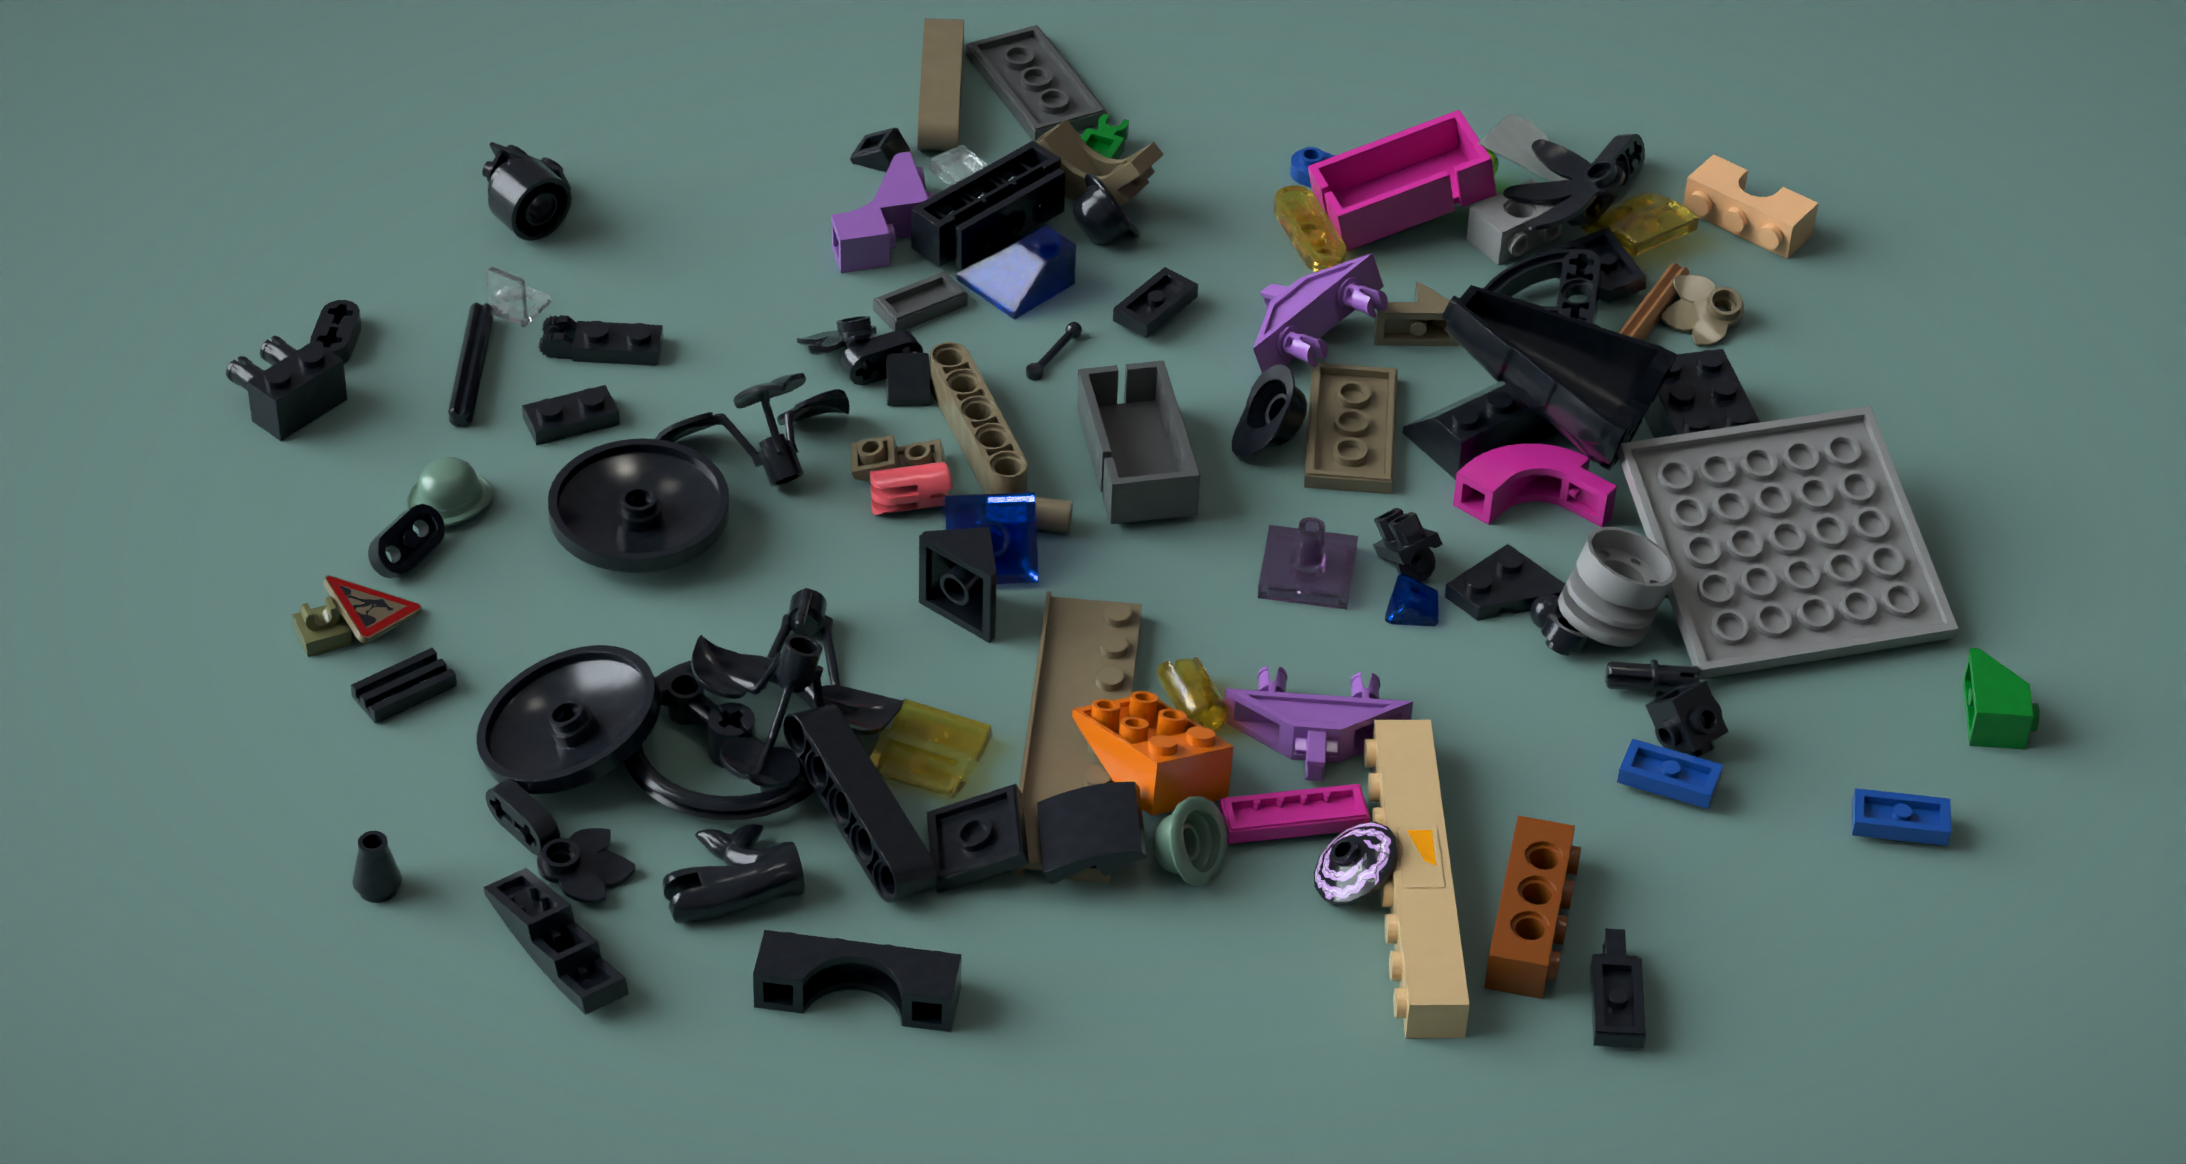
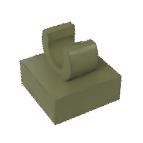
(321, 628)

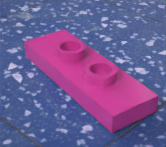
(1293, 813)

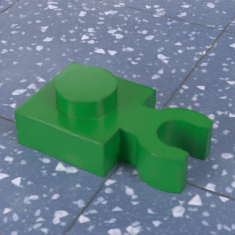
(1108, 139)

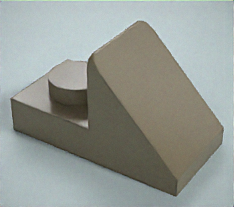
(1414, 322)

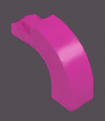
(1529, 474)

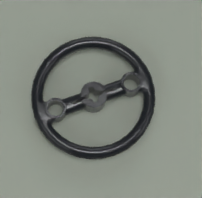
(722, 722)

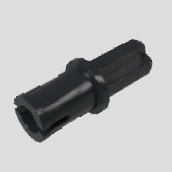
(1648, 677)

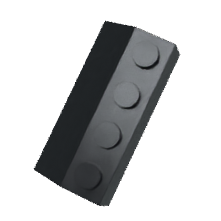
(1477, 425)

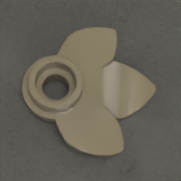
(1699, 309)

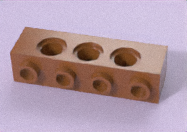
(1530, 908)

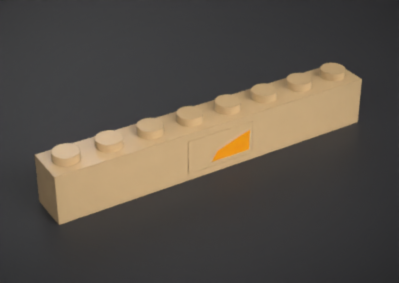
(1421, 888)

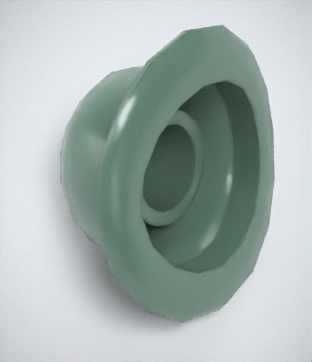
(452, 490)
(1192, 841)

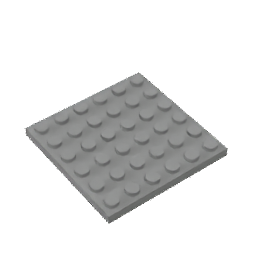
(1787, 542)

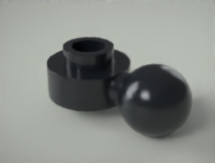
(1559, 633)

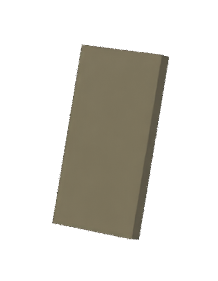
(1351, 428)

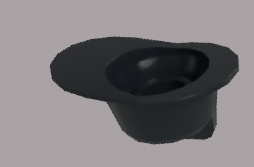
(1271, 412)

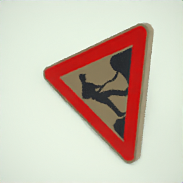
(367, 610)

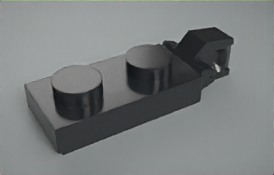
(1617, 994)

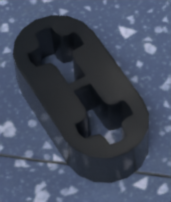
(343, 335)
(866, 359)
(522, 815)

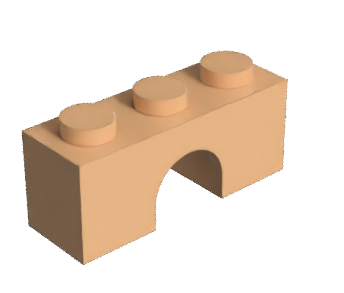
(1773, 222)

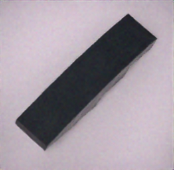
(555, 941)

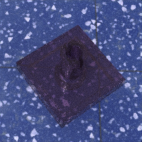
(1308, 565)

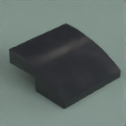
(1091, 828)

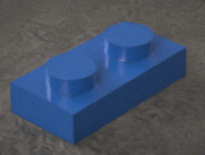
(1670, 773)
(1901, 817)

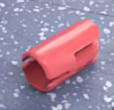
(909, 487)

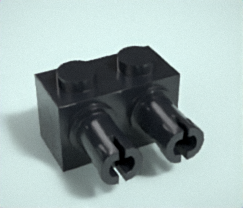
(294, 389)

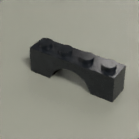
(802, 968)

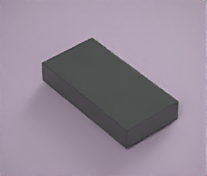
(920, 302)

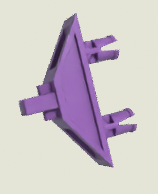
(1312, 307)
(1311, 724)

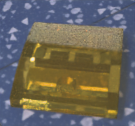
(1646, 222)
(931, 748)

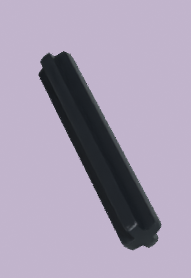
(470, 364)

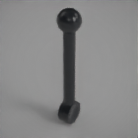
(1035, 370)

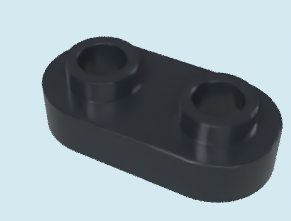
(404, 543)

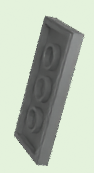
(1034, 81)

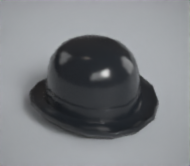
(1100, 214)

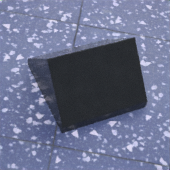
(960, 578)

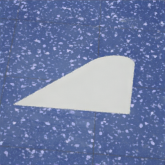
(1513, 141)

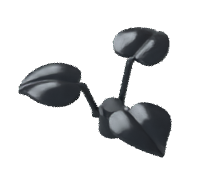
(777, 453)
(796, 668)

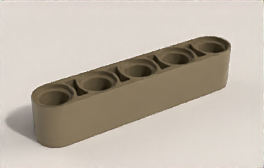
(940, 84)
(976, 421)

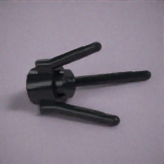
(806, 618)

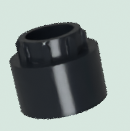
(528, 198)

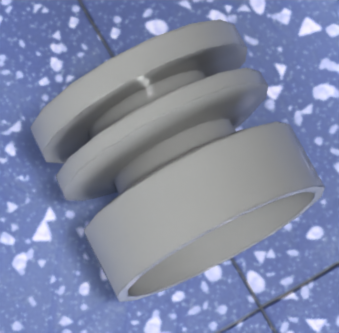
(1617, 586)

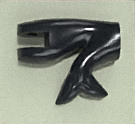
(748, 880)

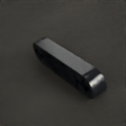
(1629, 154)

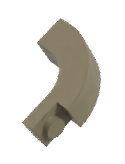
(1121, 176)

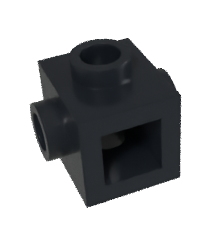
(1687, 719)

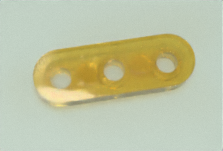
(1309, 228)

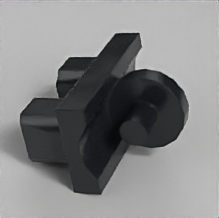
(1407, 543)

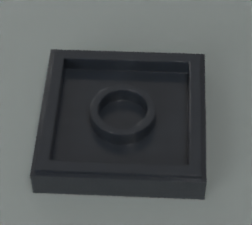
(978, 837)

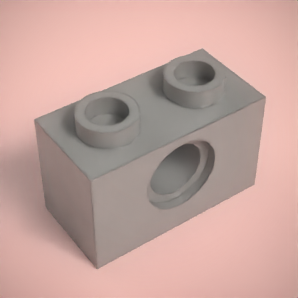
(1501, 230)

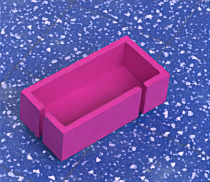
(1403, 179)

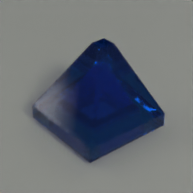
(1412, 603)

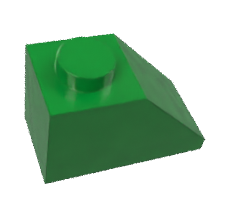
(1997, 704)

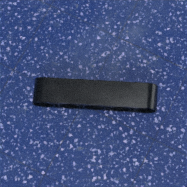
(860, 803)

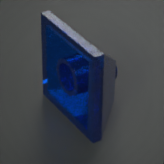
(1024, 272)
(1011, 528)

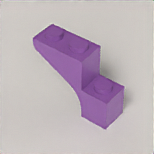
(867, 234)

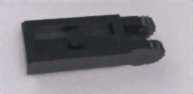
(601, 341)

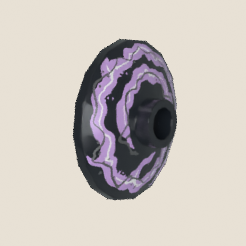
(1356, 863)

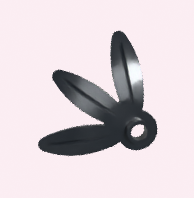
(1577, 193)

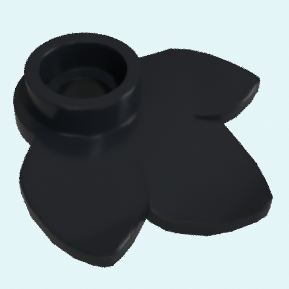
(849, 332)
(584, 865)

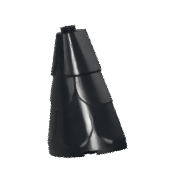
(1566, 369)

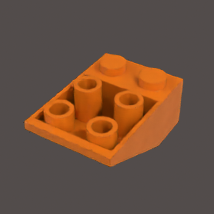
(1157, 749)

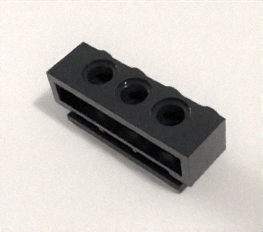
(1005, 203)

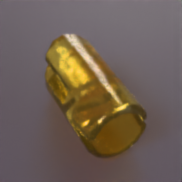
(1193, 692)

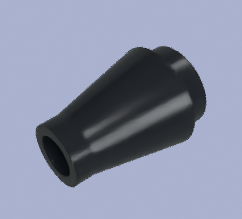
(375, 870)

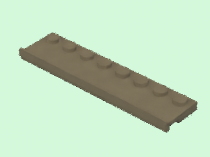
(1082, 657)

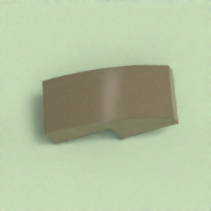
(883, 454)

